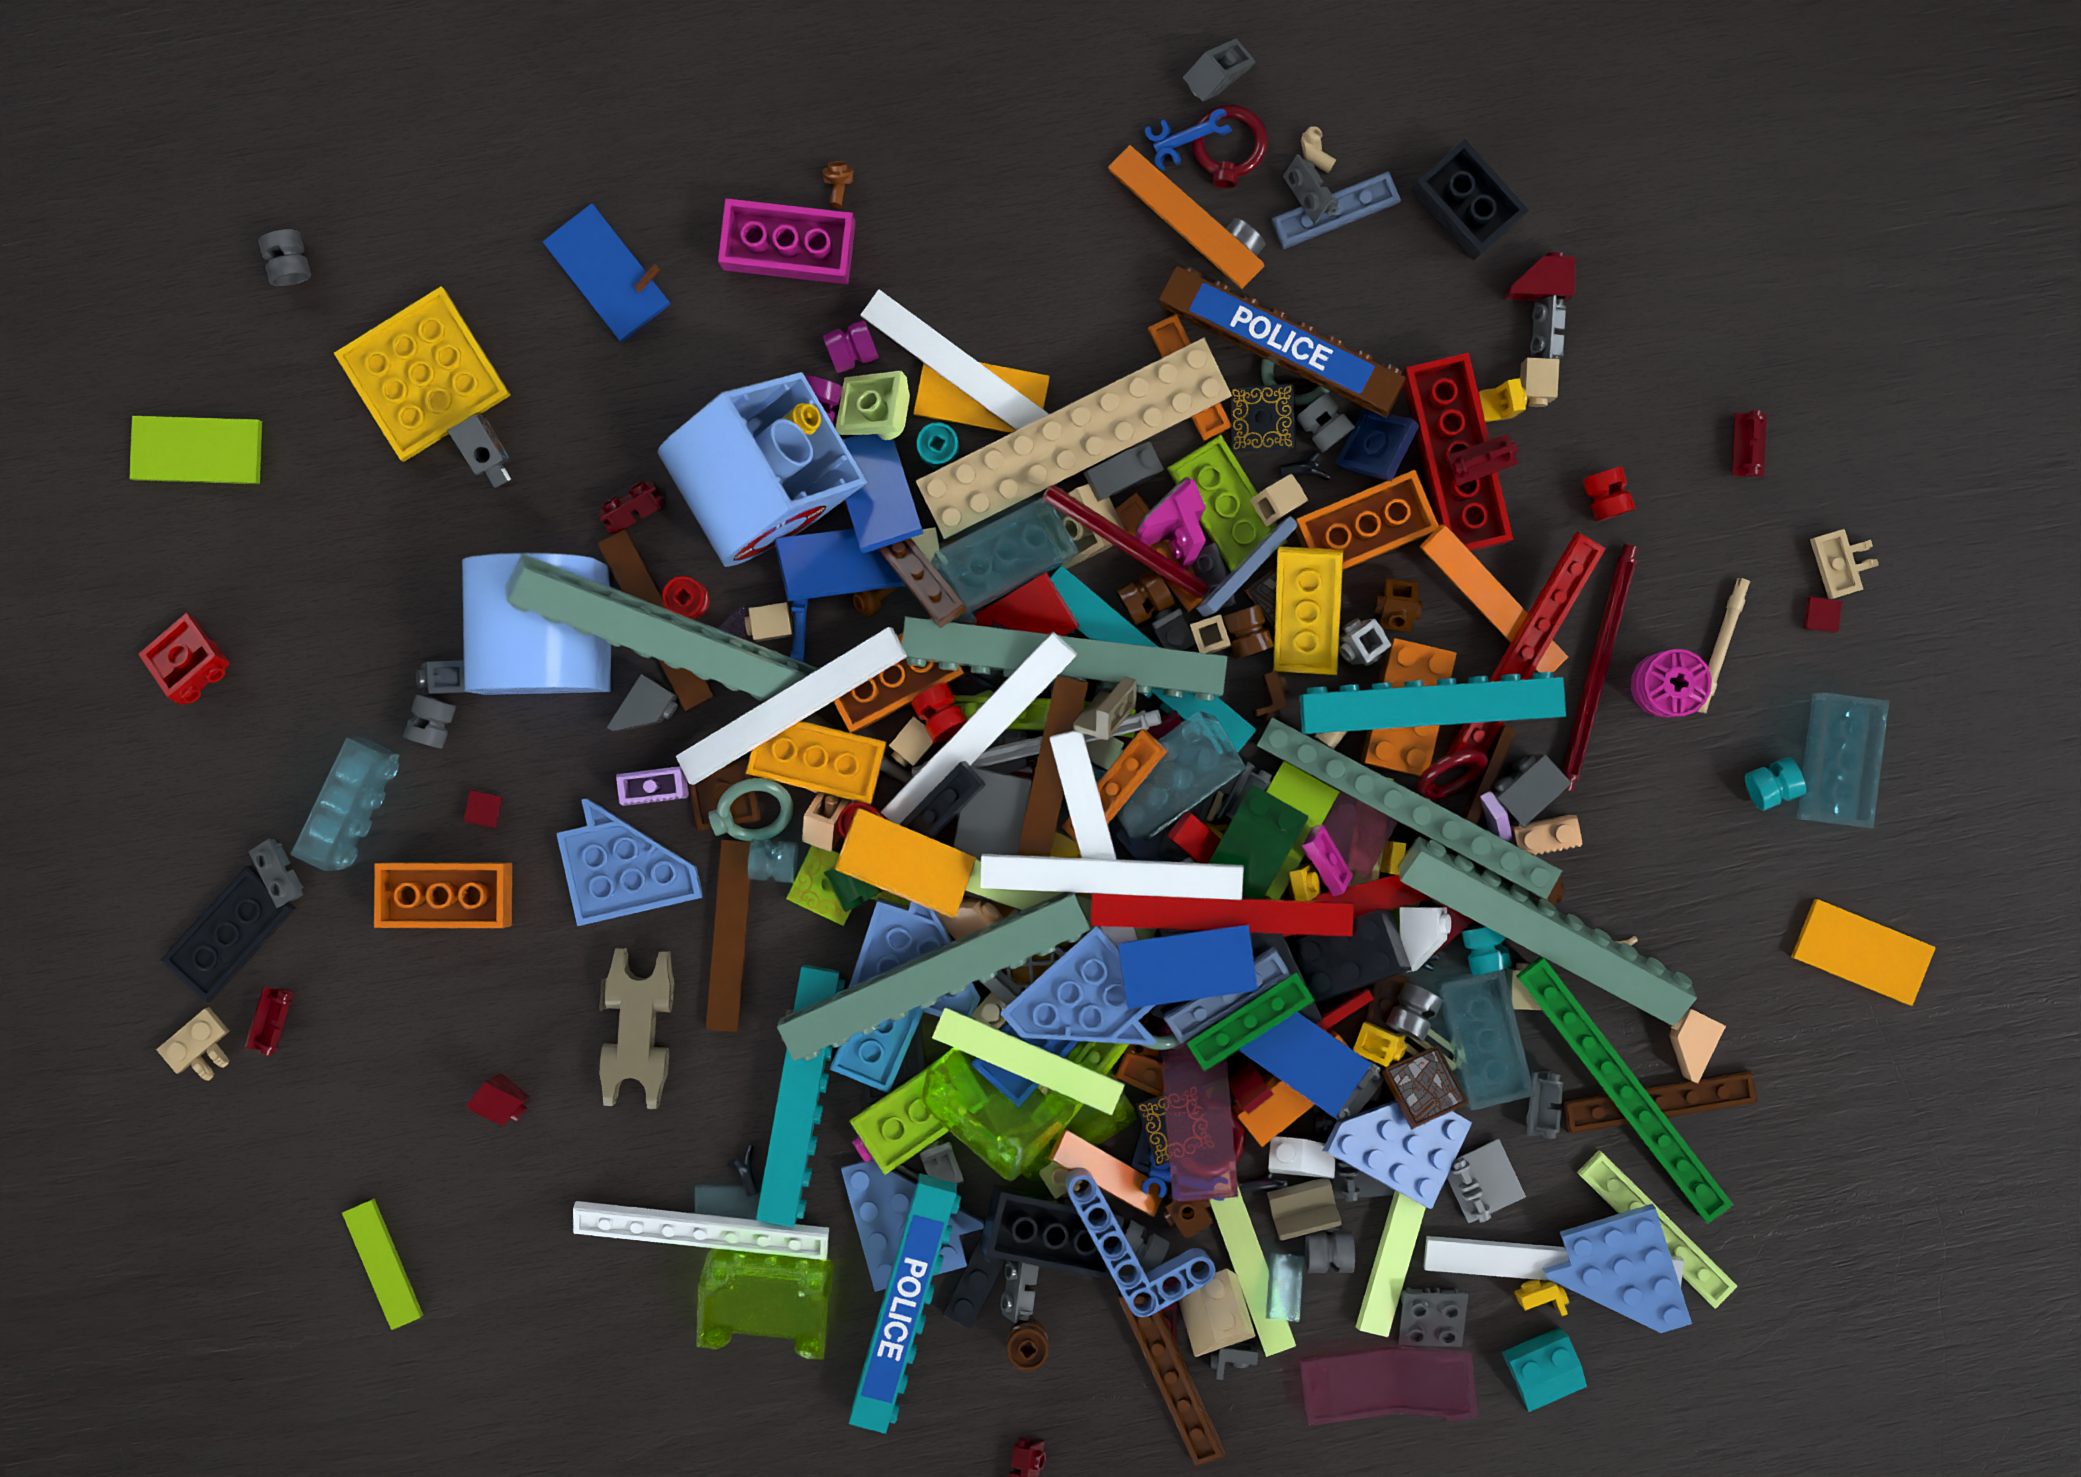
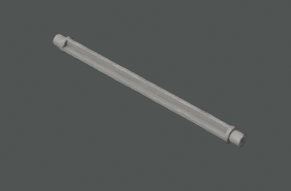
(1032, 746)

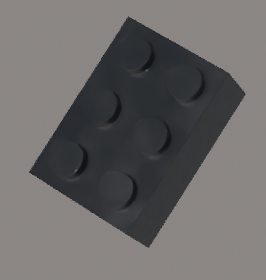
(1469, 199)
(1352, 962)

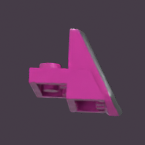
(1176, 519)

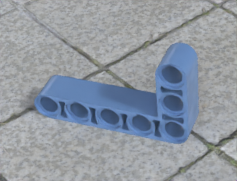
(1122, 1254)

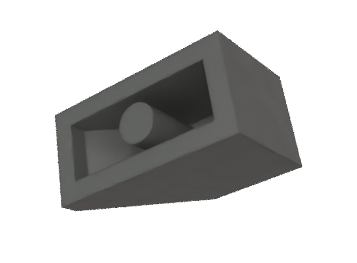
(1218, 69)
(1124, 471)
(644, 705)

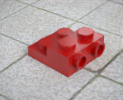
(184, 660)

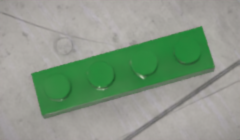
(1250, 1022)

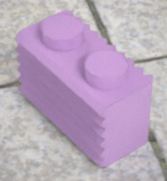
(652, 786)

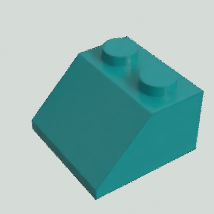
(1545, 1368)

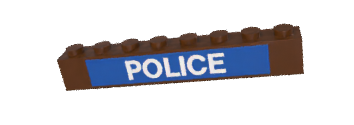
(1282, 341)

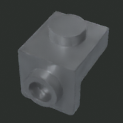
(941, 1162)

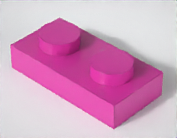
(1327, 860)

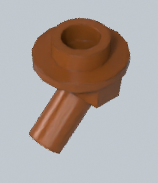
(837, 174)
(869, 601)

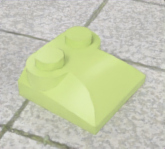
(874, 405)

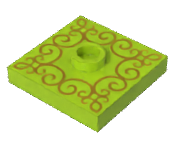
(812, 889)

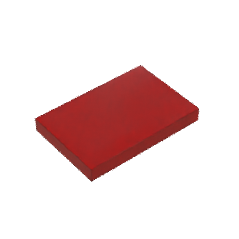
(1031, 608)

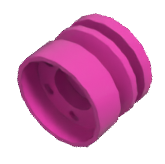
(1658, 696)

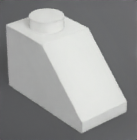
(1423, 932)
(1300, 1158)

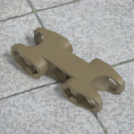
(638, 1004)

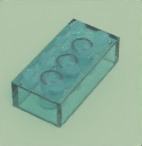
(1005, 554)
(1843, 760)
(1193, 768)
(346, 804)
(1485, 1039)

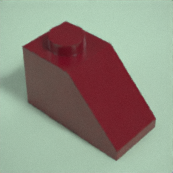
(1548, 277)
(499, 1100)

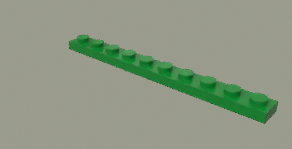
(1624, 1089)

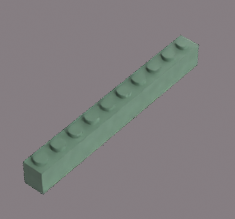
(651, 630)
(1095, 660)
(1409, 808)
(1547, 931)
(933, 975)

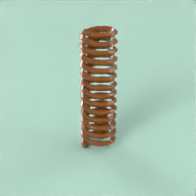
(647, 278)

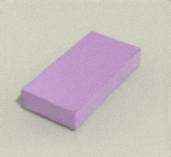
(1496, 817)

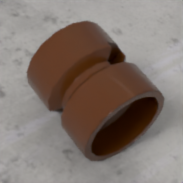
(1145, 597)
(1247, 631)
(1027, 1345)

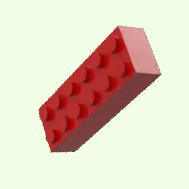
(1451, 419)

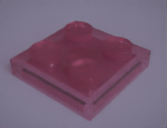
(1358, 832)

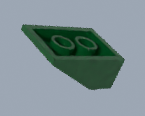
(1259, 840)

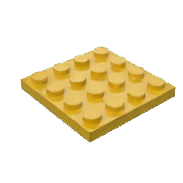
(421, 373)

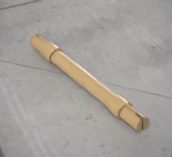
(1734, 607)

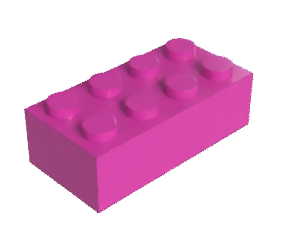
(786, 241)

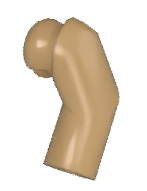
(1313, 149)

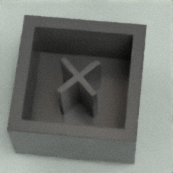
(1529, 788)

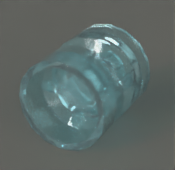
(773, 860)

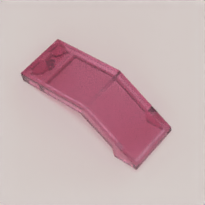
(1198, 1126)
(1389, 1383)

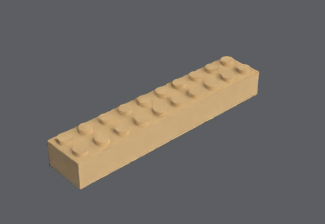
(1074, 438)

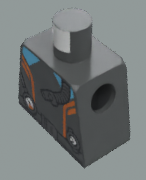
(472, 438)

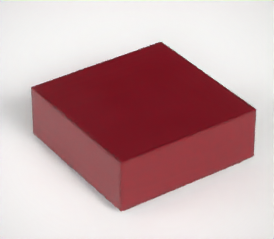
(1822, 614)
(483, 809)

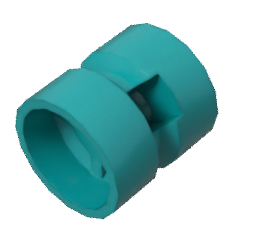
(938, 445)
(1772, 784)
(1486, 949)

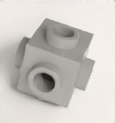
(1362, 641)

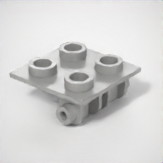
(1484, 1182)

